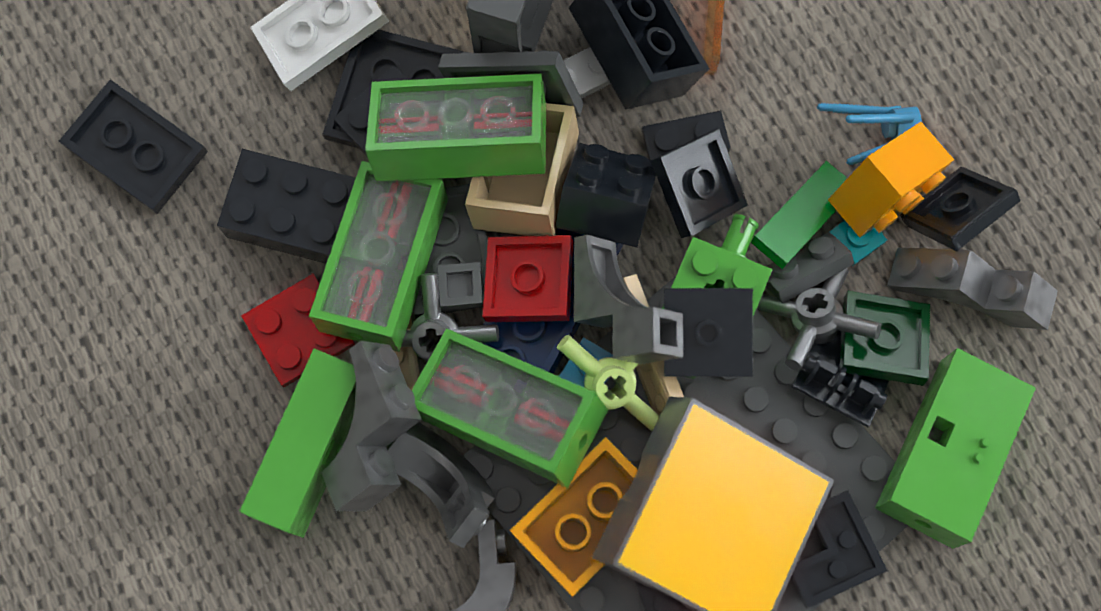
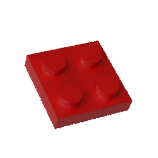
(528, 278)
(287, 332)

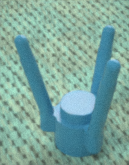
(893, 121)

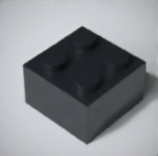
(606, 194)

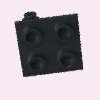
(844, 392)

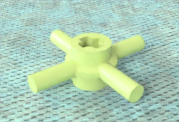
(621, 372)

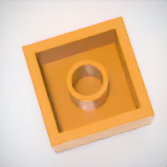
(891, 180)

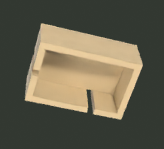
(528, 202)

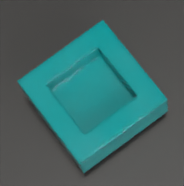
(859, 246)

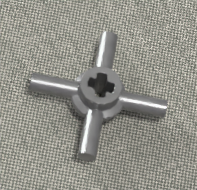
(818, 318)
(435, 319)

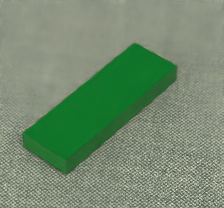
(800, 217)

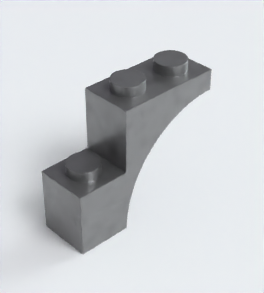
(964, 278)
(605, 301)
(383, 411)

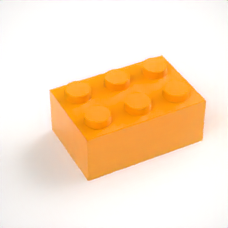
(571, 520)

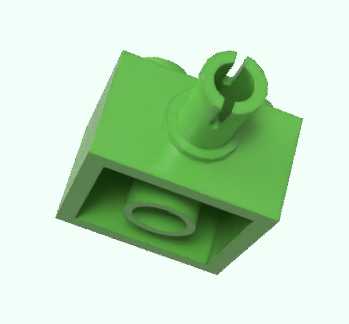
(724, 266)

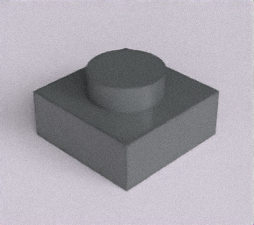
(460, 286)

